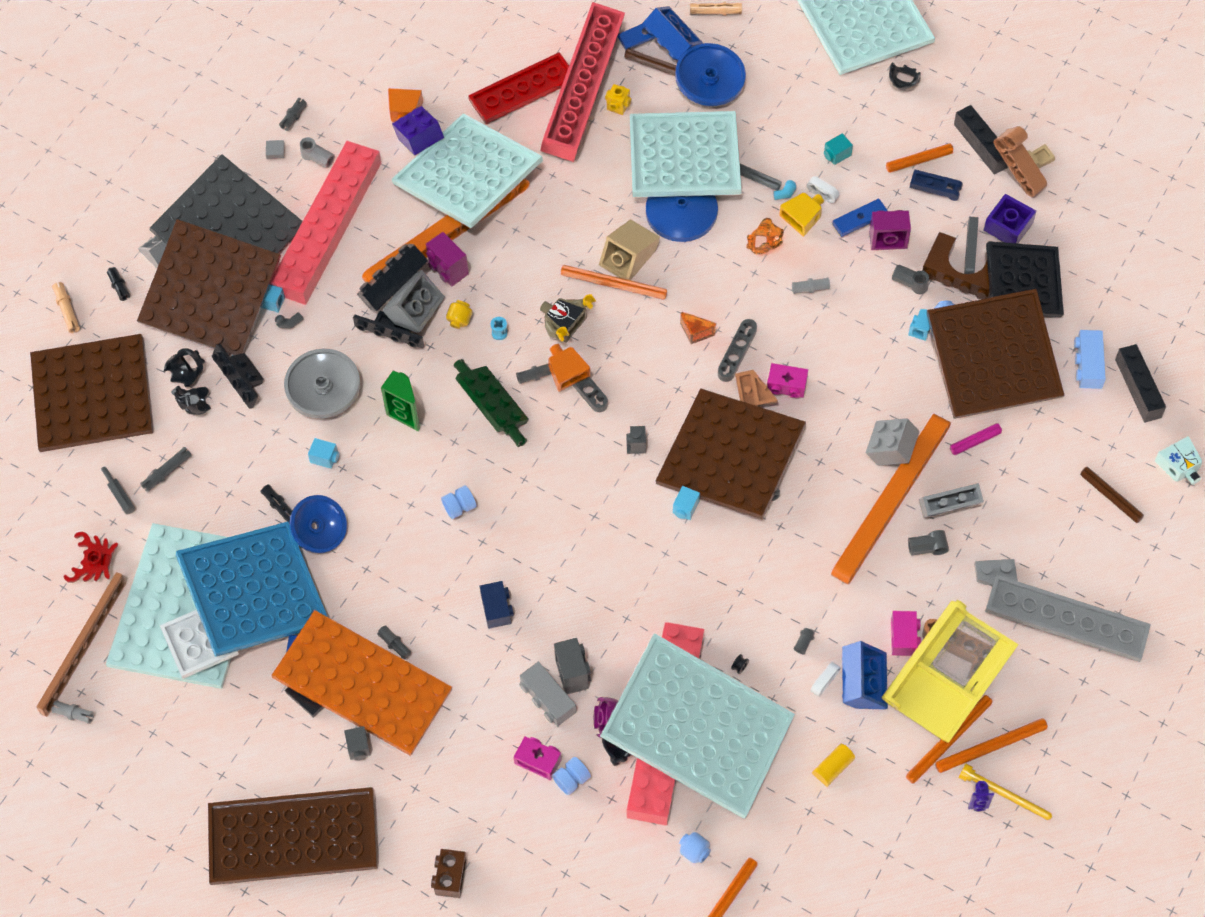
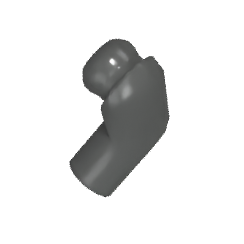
(288, 323)

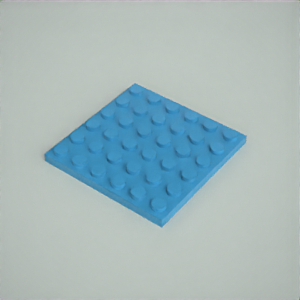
(250, 587)

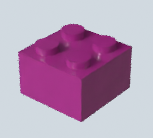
(890, 230)
(447, 259)

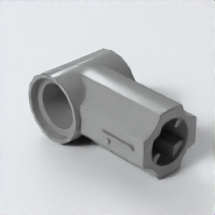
(316, 152)

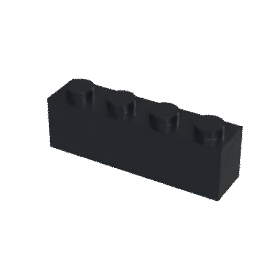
(980, 138)
(392, 276)
(1140, 383)

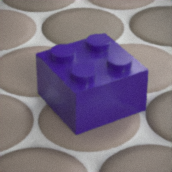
(418, 130)
(1009, 220)

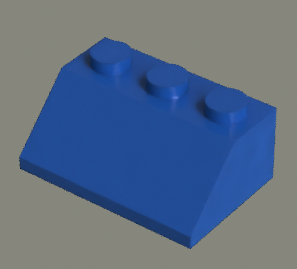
(671, 31)
(864, 676)

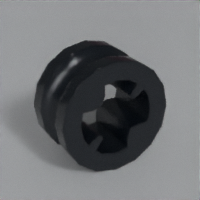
(740, 664)

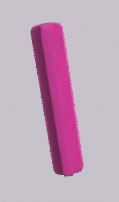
(975, 439)

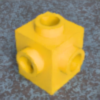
(618, 99)

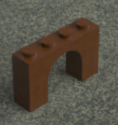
(940, 269)

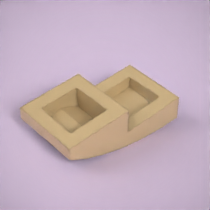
(1042, 156)

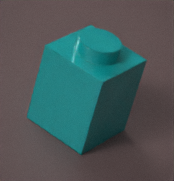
(838, 149)

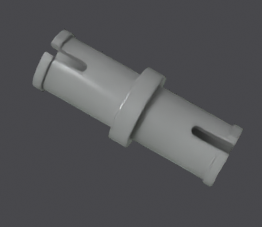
(810, 285)
(72, 712)

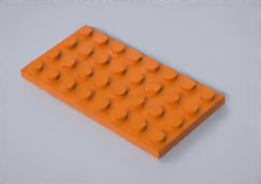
(362, 682)

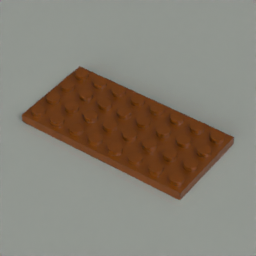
(291, 836)

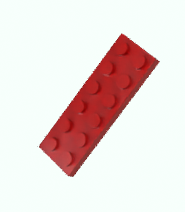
(520, 88)

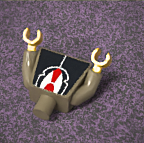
(565, 316)

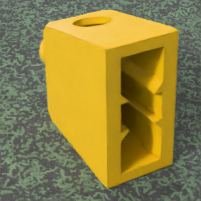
(802, 212)

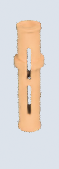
(716, 8)
(63, 300)

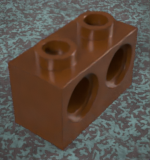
(454, 873)

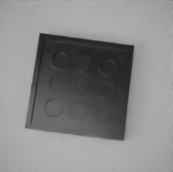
(1024, 268)

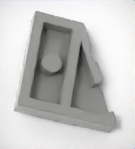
(988, 569)

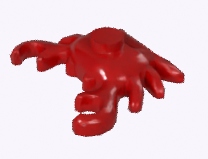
(95, 561)

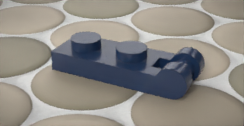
(936, 184)

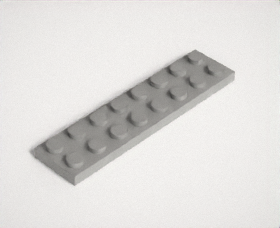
(1068, 618)

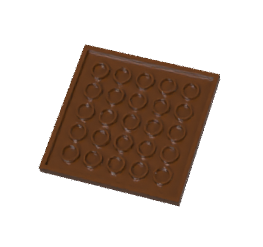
(208, 288)
(995, 353)
(90, 393)
(731, 453)

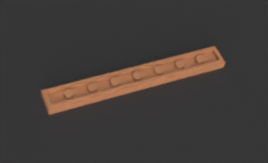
(81, 644)

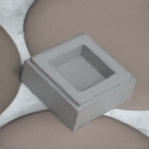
(274, 149)

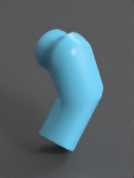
(787, 192)

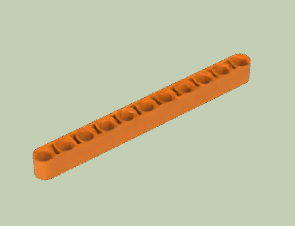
(448, 225)
(890, 500)

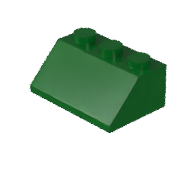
(400, 400)

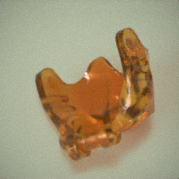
(771, 232)

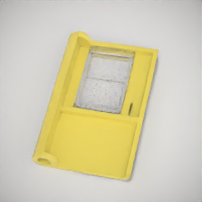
(944, 669)

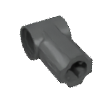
(911, 278)
(932, 543)

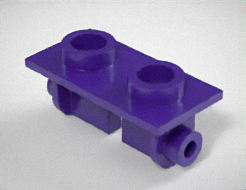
(981, 797)

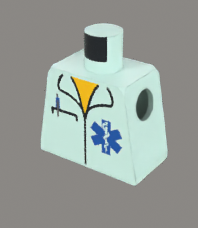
(1180, 461)

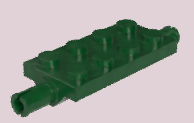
(492, 400)

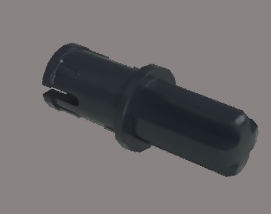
(118, 283)

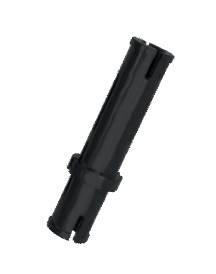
(269, 493)

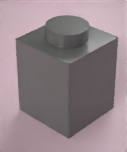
(357, 743)

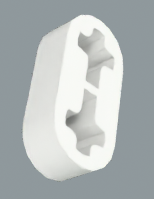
(820, 187)
(825, 679)

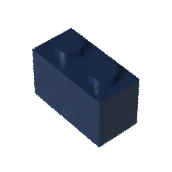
(495, 604)

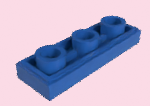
(635, 37)
(857, 218)

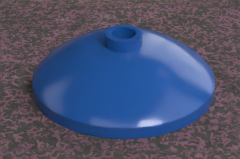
(329, 520)

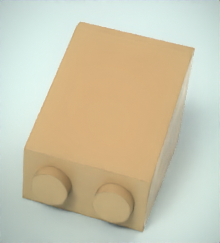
(628, 249)

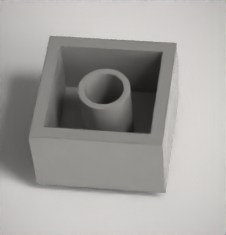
(892, 441)

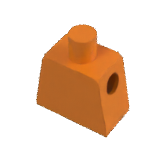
(403, 102)
(567, 367)

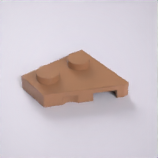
(753, 389)

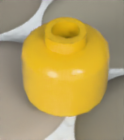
(459, 314)

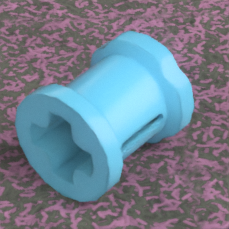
(501, 325)

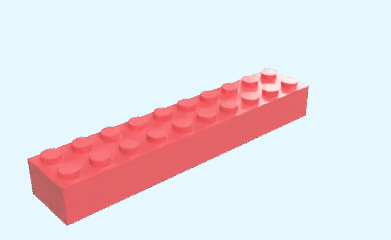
(582, 82)
(326, 221)
(652, 789)

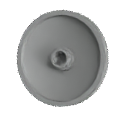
(322, 383)

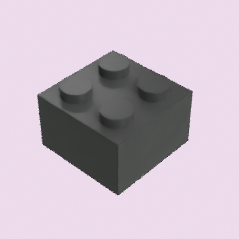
(572, 665)

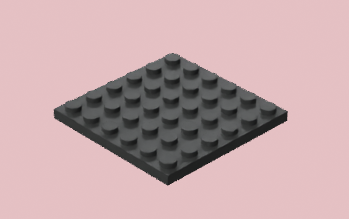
(233, 206)

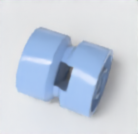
(456, 503)
(568, 778)

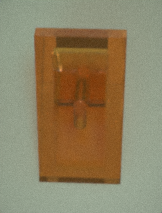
(696, 327)

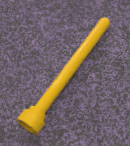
(969, 774)

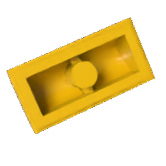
(834, 764)

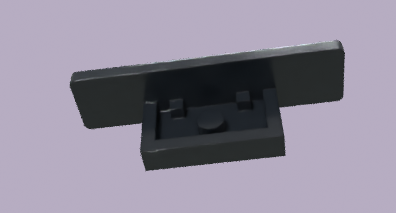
(385, 327)
(240, 373)

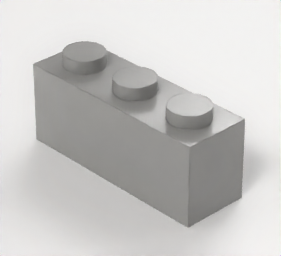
(951, 500)
(547, 694)

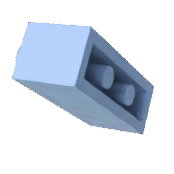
(1090, 359)

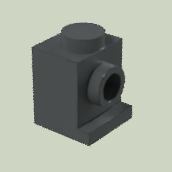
(636, 440)

